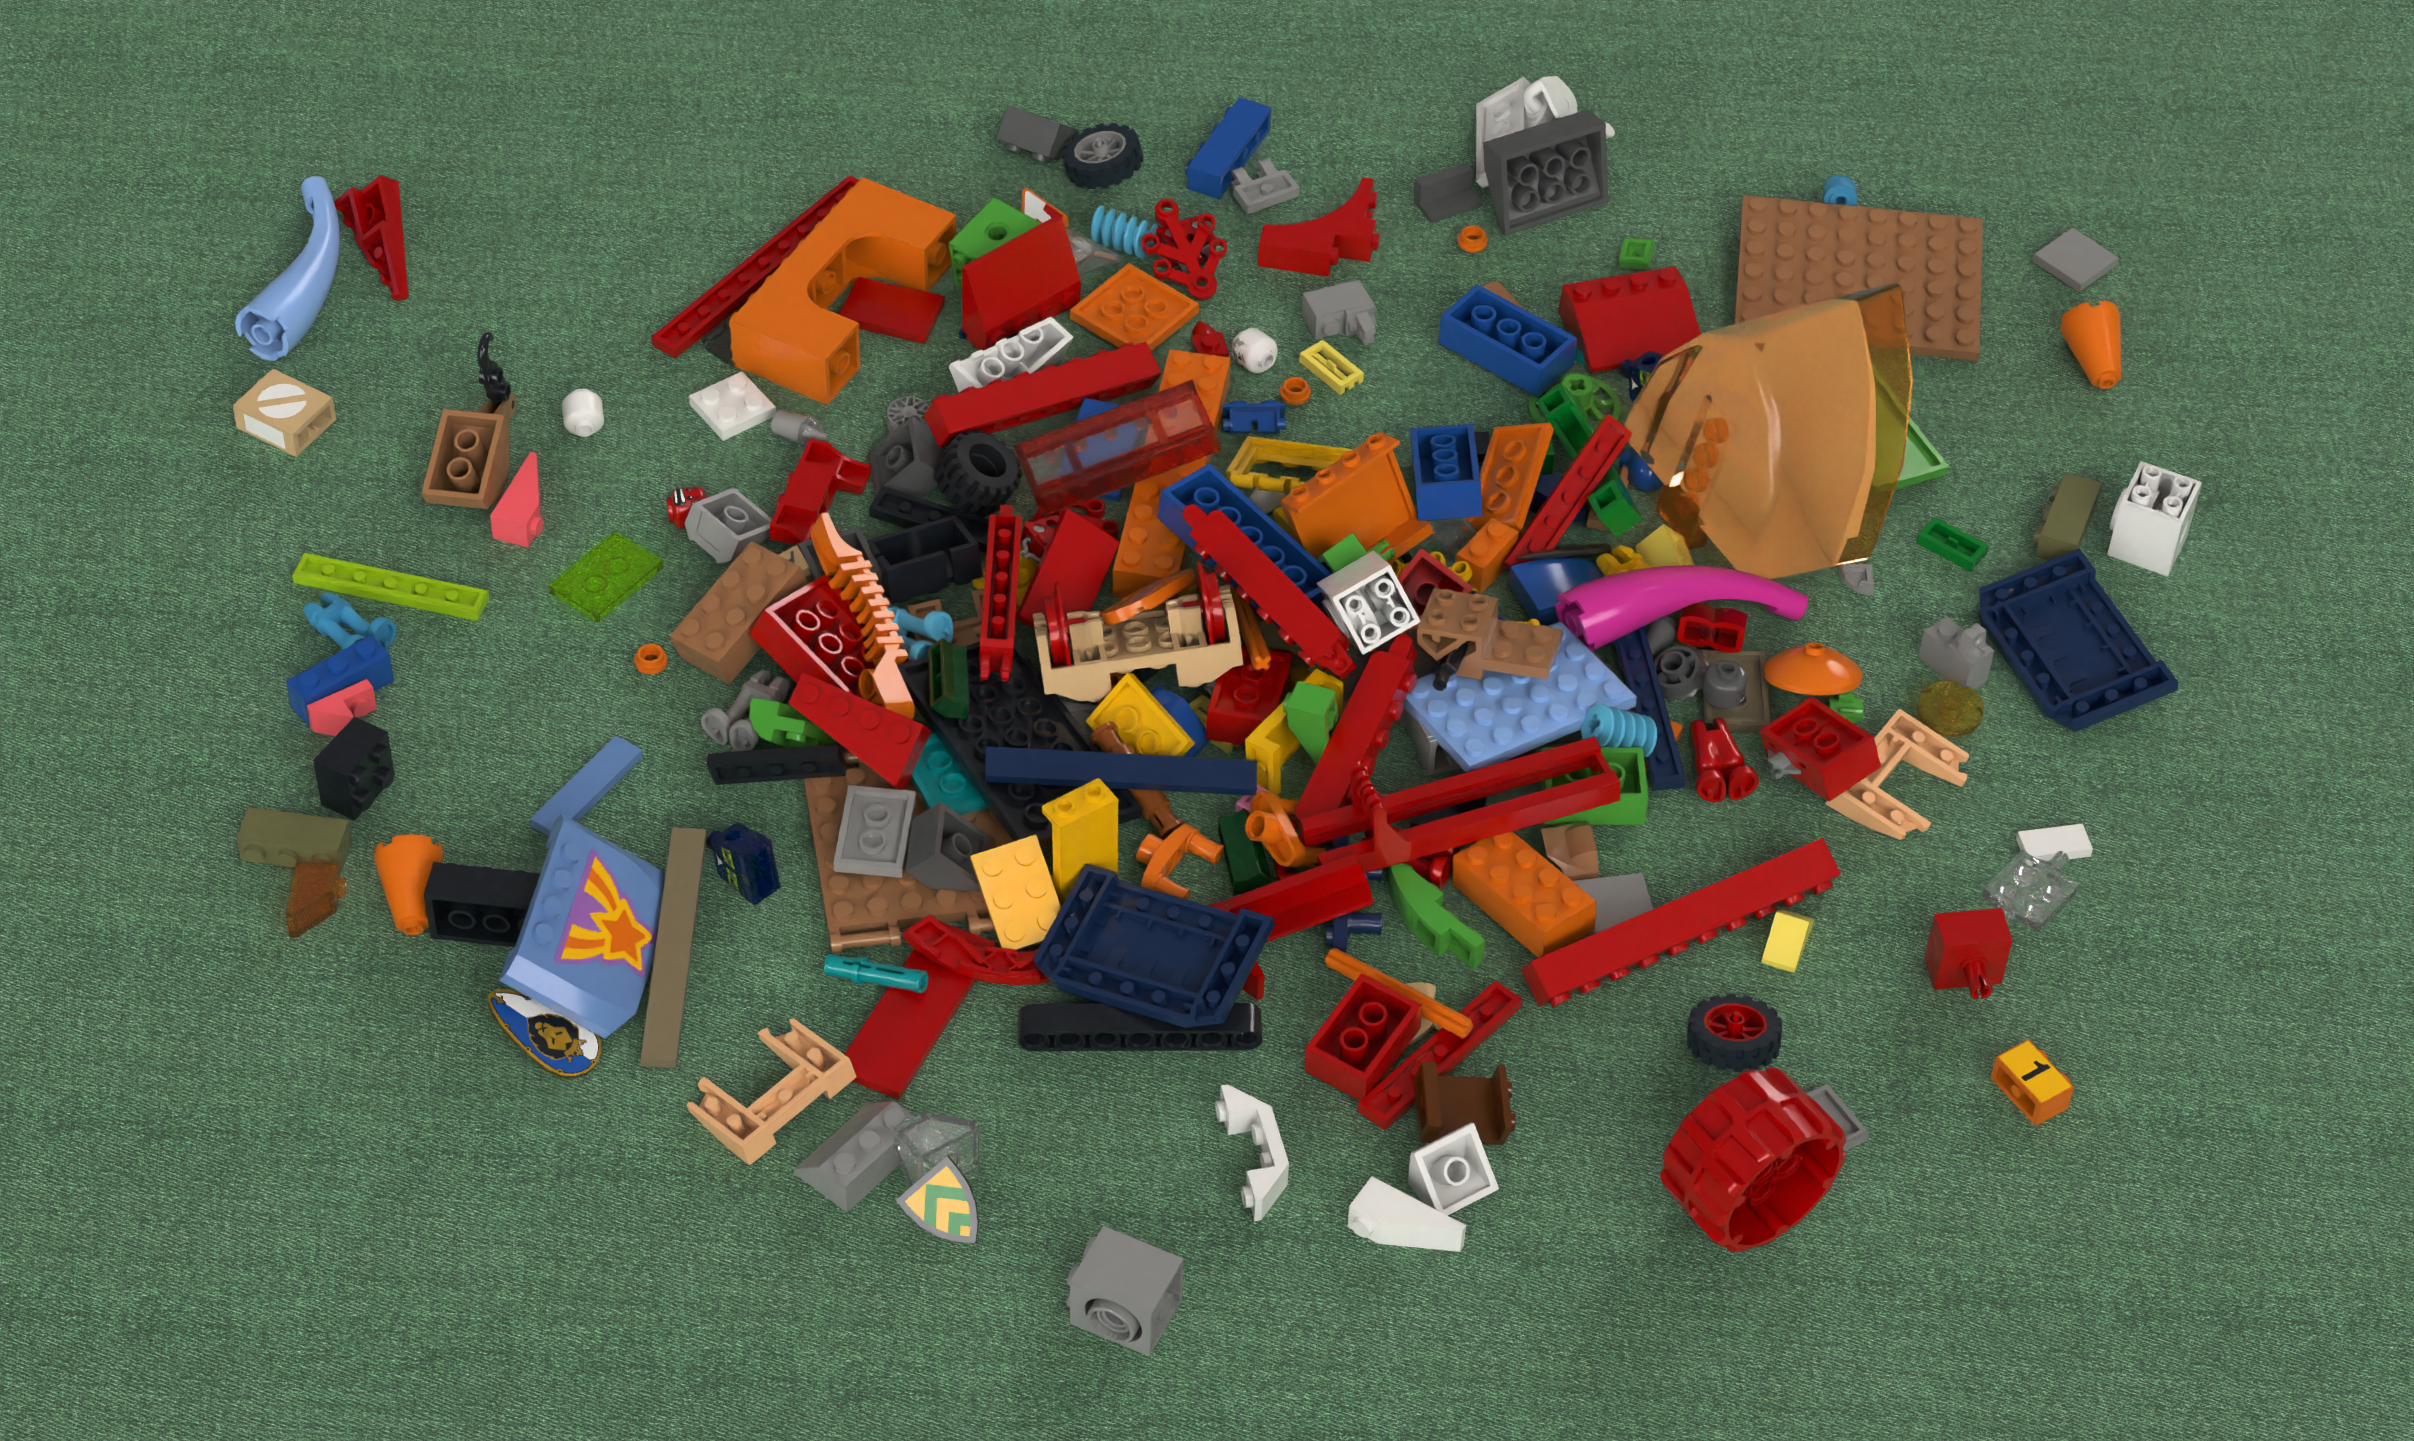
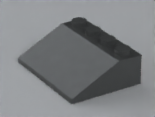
(1547, 171)

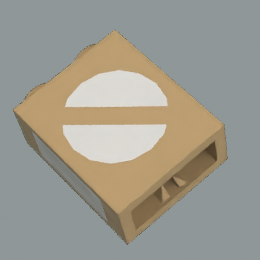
(284, 412)

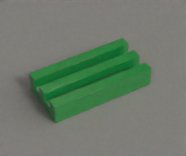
(1949, 545)

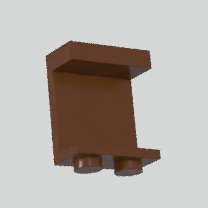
(1453, 1102)

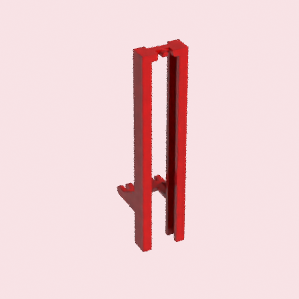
(1393, 847)

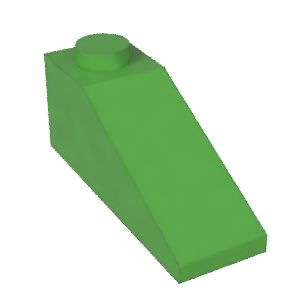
(1312, 716)

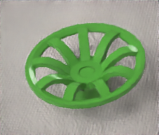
(1583, 389)

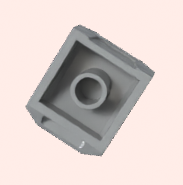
(726, 524)

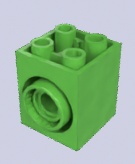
(985, 232)

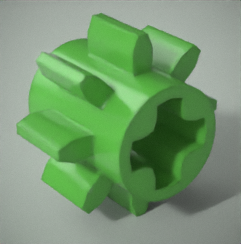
(1847, 706)

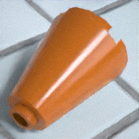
(2095, 341)
(404, 876)

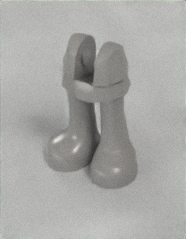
(730, 725)

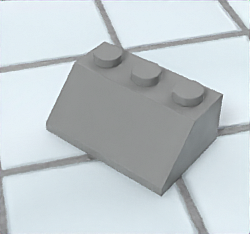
(855, 1155)

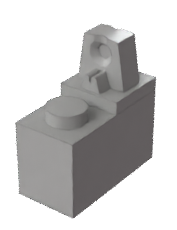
(1340, 309)
(1957, 653)

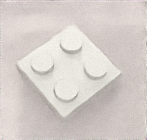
(732, 405)

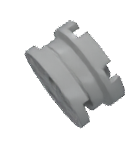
(898, 415)

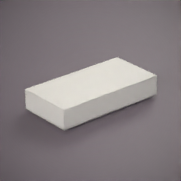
(2047, 841)

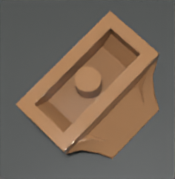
(1572, 849)

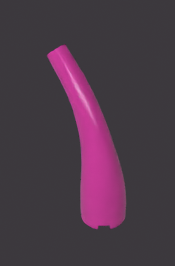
(1628, 600)

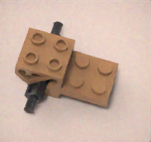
(1469, 639)

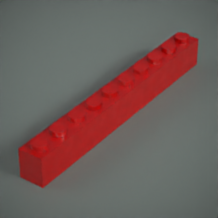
(1680, 923)

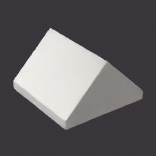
(1452, 1171)

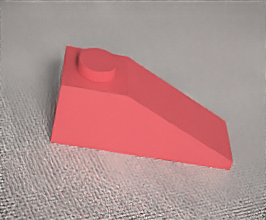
(519, 510)

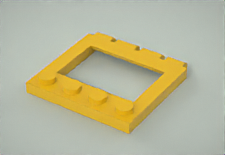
(1287, 452)

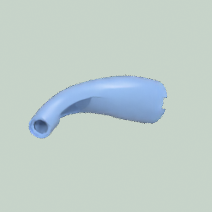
(292, 301)

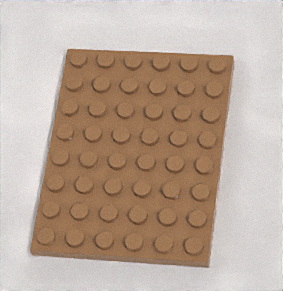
(1820, 250)

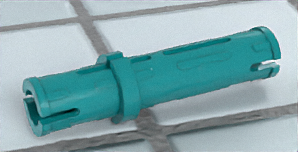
(862, 970)

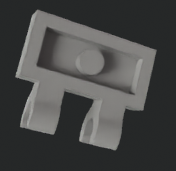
(1268, 190)

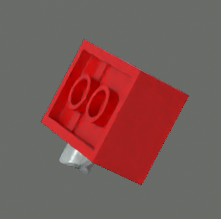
(1246, 697)
(1819, 749)

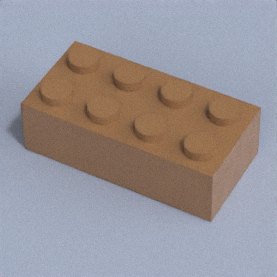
(719, 625)

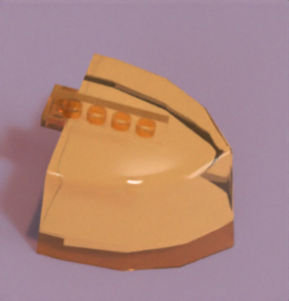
(1783, 432)

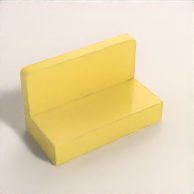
(1664, 548)

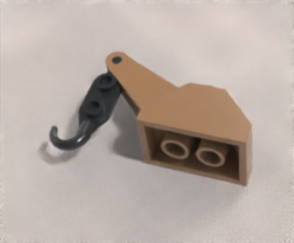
(473, 447)

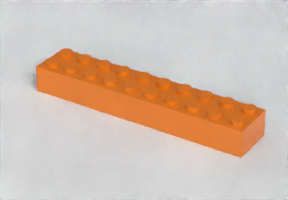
(1147, 545)

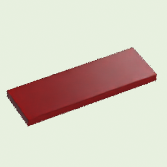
(908, 1024)

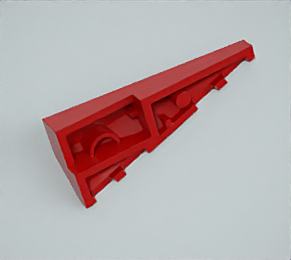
(378, 228)

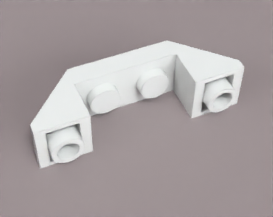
(1245, 1114)

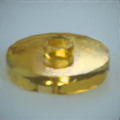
(1950, 709)

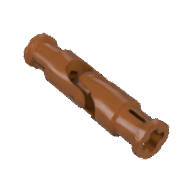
(1154, 803)

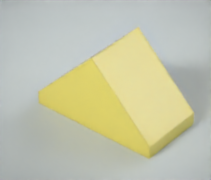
(1787, 940)

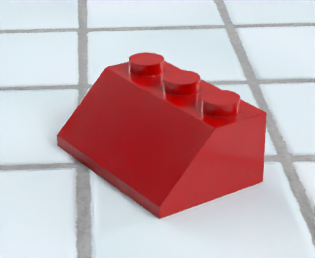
(1424, 575)

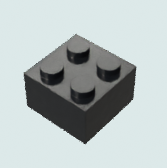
(354, 768)

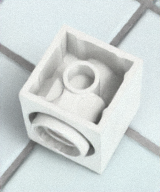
(2153, 518)
(1367, 602)

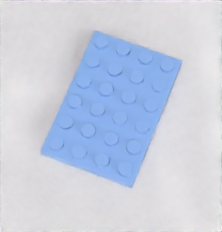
(1513, 713)

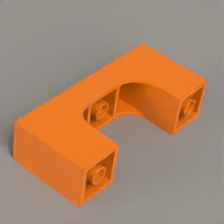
(869, 234)

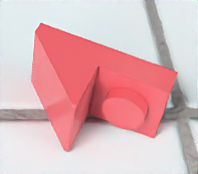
(336, 710)

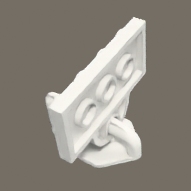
(1519, 108)

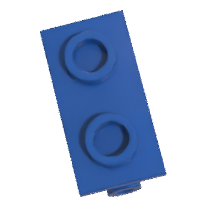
(1268, 415)

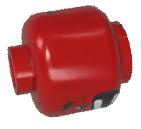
(681, 502)

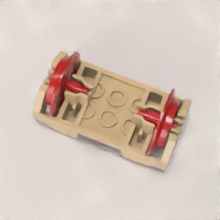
(1149, 639)

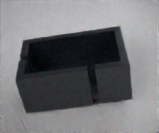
(926, 558)

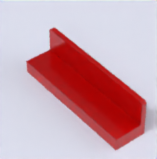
(1309, 896)

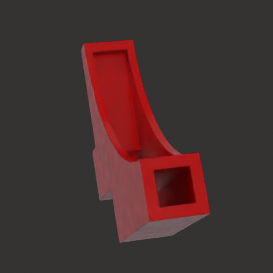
(1319, 243)

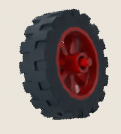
(1734, 1033)

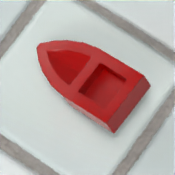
(1208, 340)

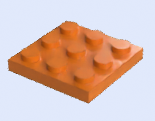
(1134, 309)

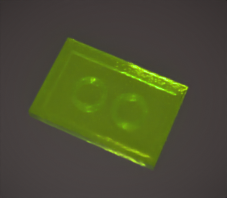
(606, 576)

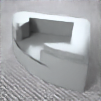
(1857, 577)

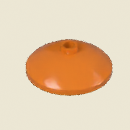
(1813, 670)

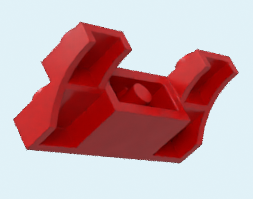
(813, 488)

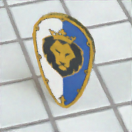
(545, 1035)

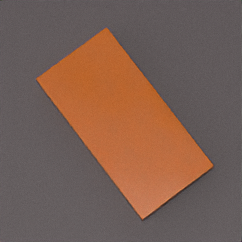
(1511, 473)

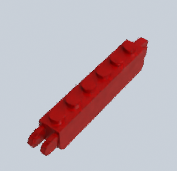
(1271, 589)
(1000, 594)
(1361, 729)

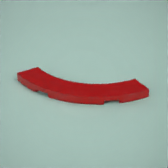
(972, 961)

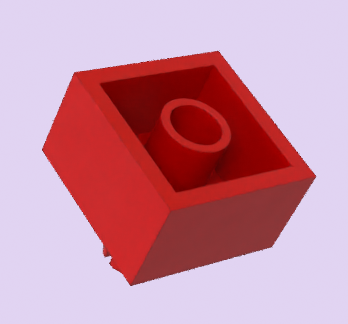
(1968, 950)

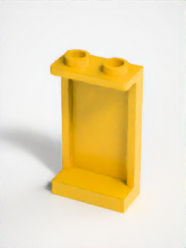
(1275, 743)
(1082, 833)

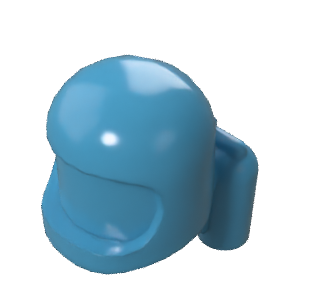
(1840, 190)

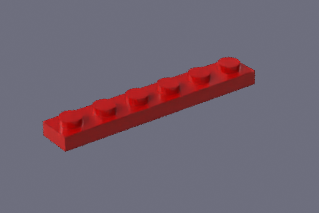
(1571, 490)
(1397, 1091)

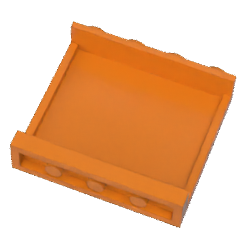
(1357, 496)

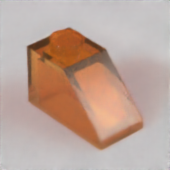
(313, 895)

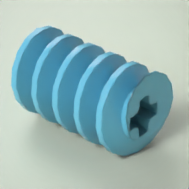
(1120, 234)
(1619, 728)

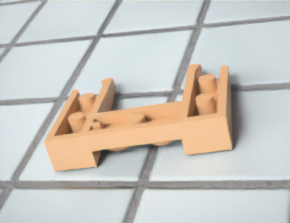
(1916, 744)
(750, 1130)

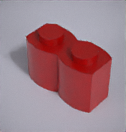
(1714, 627)

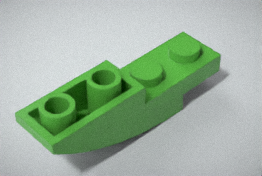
(1423, 913)

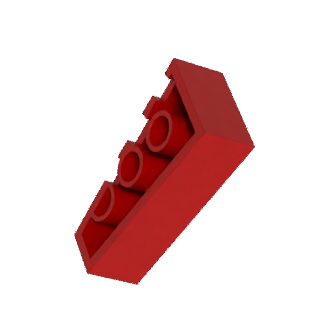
(871, 732)

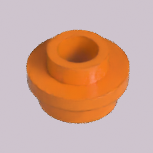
(1472, 239)
(1295, 391)
(650, 659)

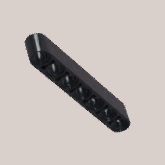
(1115, 1029)

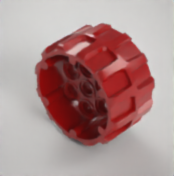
(1753, 1159)

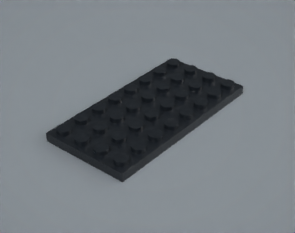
(1008, 716)

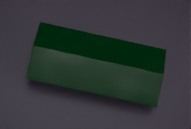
(948, 679)
(1243, 856)

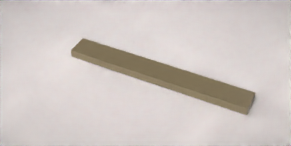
(673, 948)

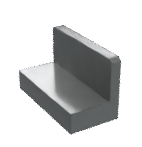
(1446, 193)

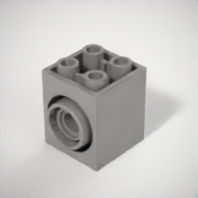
(1125, 1290)

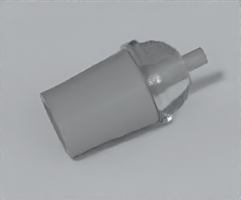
(797, 427)

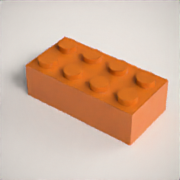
(1524, 893)

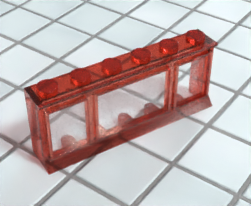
(1117, 448)

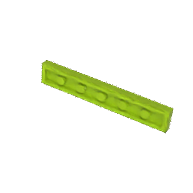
(391, 586)

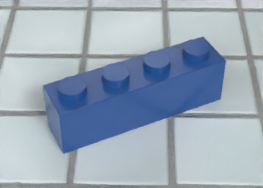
(1228, 147)

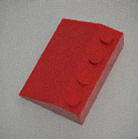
(1019, 284)
(1628, 316)
(815, 635)

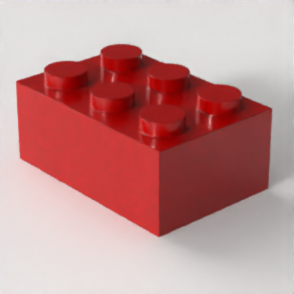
(1363, 1037)

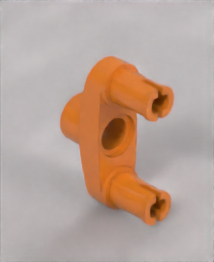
(1272, 826)
(1163, 856)

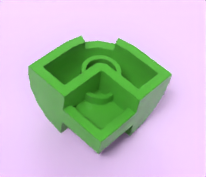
(785, 725)

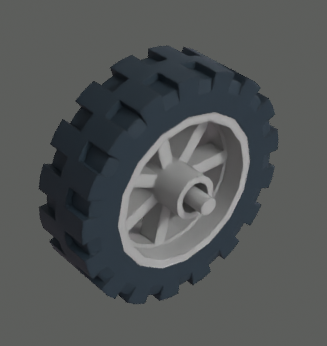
(1102, 156)

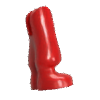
(1718, 759)

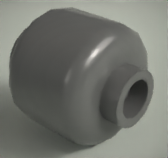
(1725, 684)

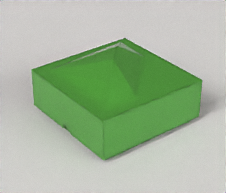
(1636, 253)

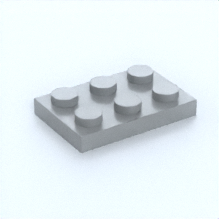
(875, 831)

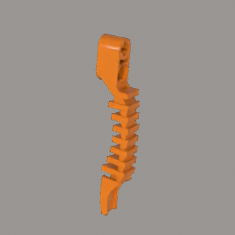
(884, 683)

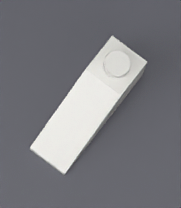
(1401, 1220)

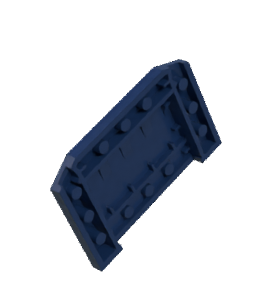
(2071, 643)
(1150, 950)

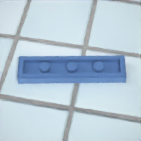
(588, 784)

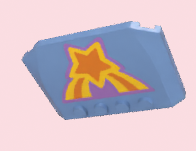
(588, 930)

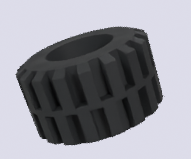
(977, 473)

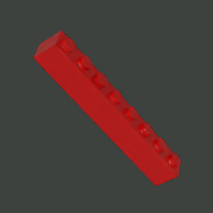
(1043, 393)

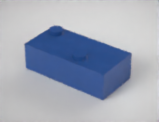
(1507, 340)
(1446, 472)

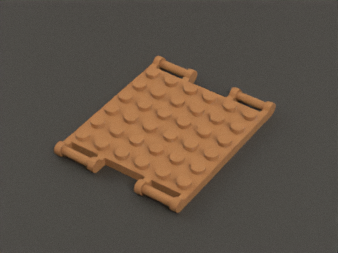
(875, 902)

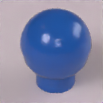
(1639, 473)

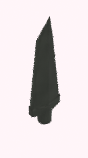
(1585, 551)

